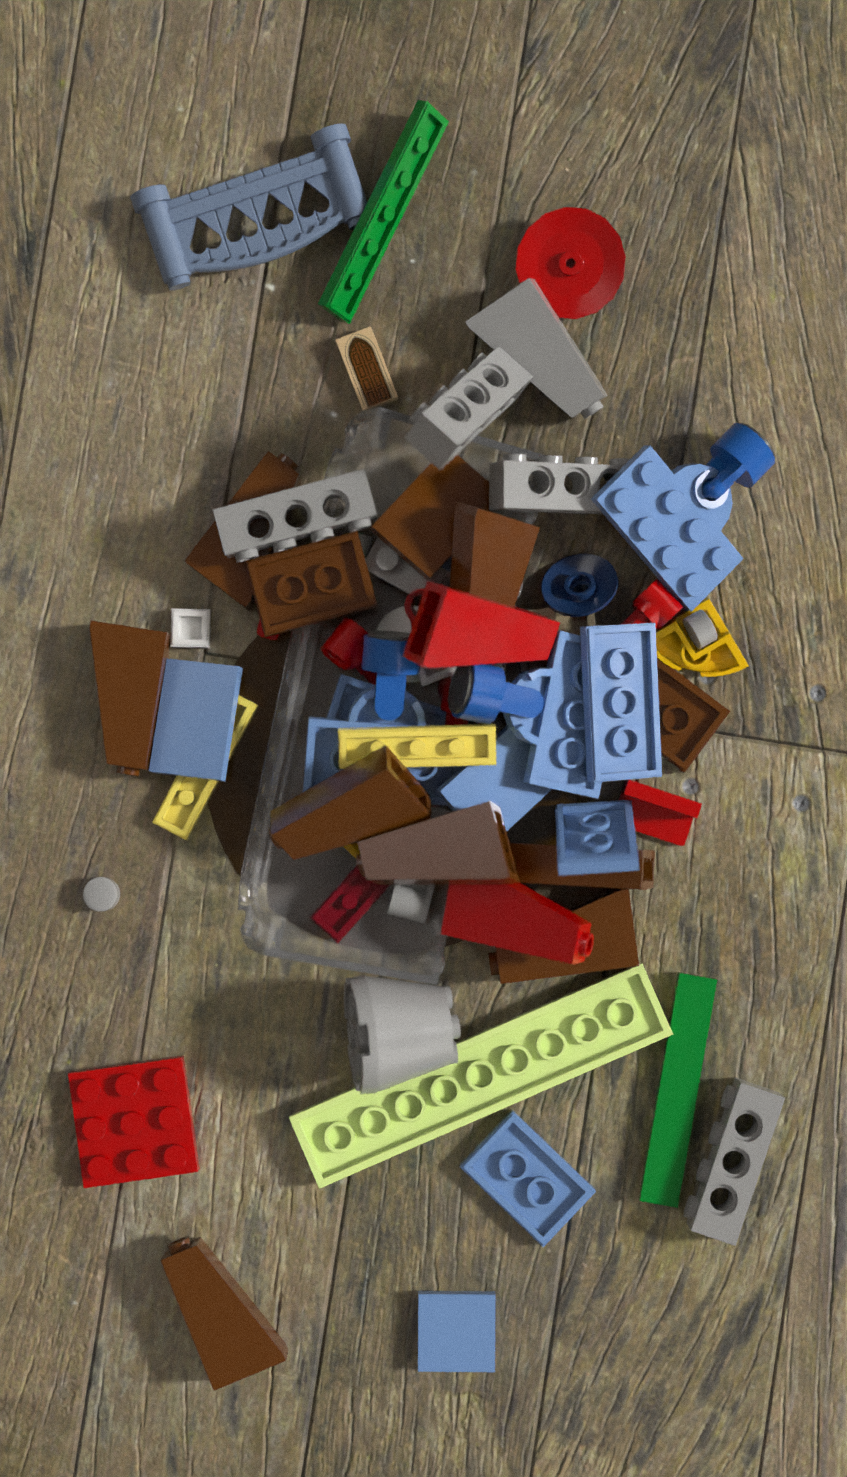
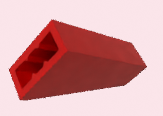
(475, 630)
(516, 921)

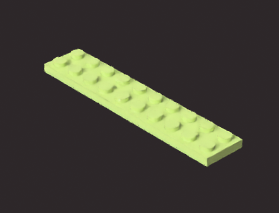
(491, 1074)

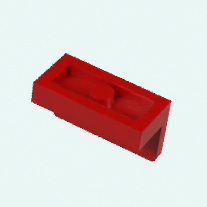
(660, 812)

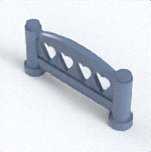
(173, 221)

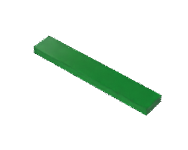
(383, 212)
(677, 1090)

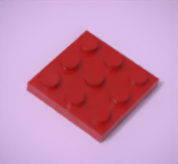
(133, 1121)

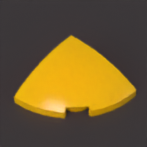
(712, 660)

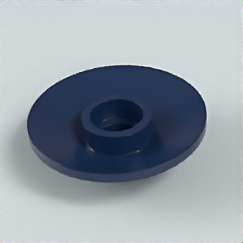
(579, 585)

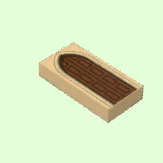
(366, 369)

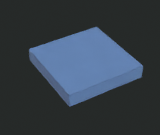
(456, 1331)

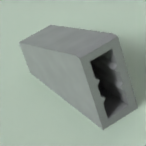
(536, 338)

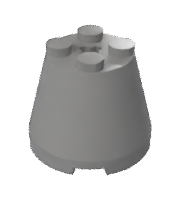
(397, 1030)

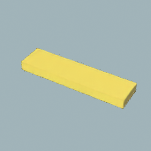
(422, 744)
(190, 795)

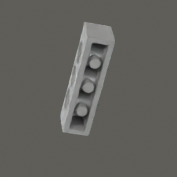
(467, 407)
(511, 490)
(235, 519)
(726, 1220)

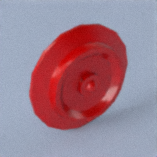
(573, 260)

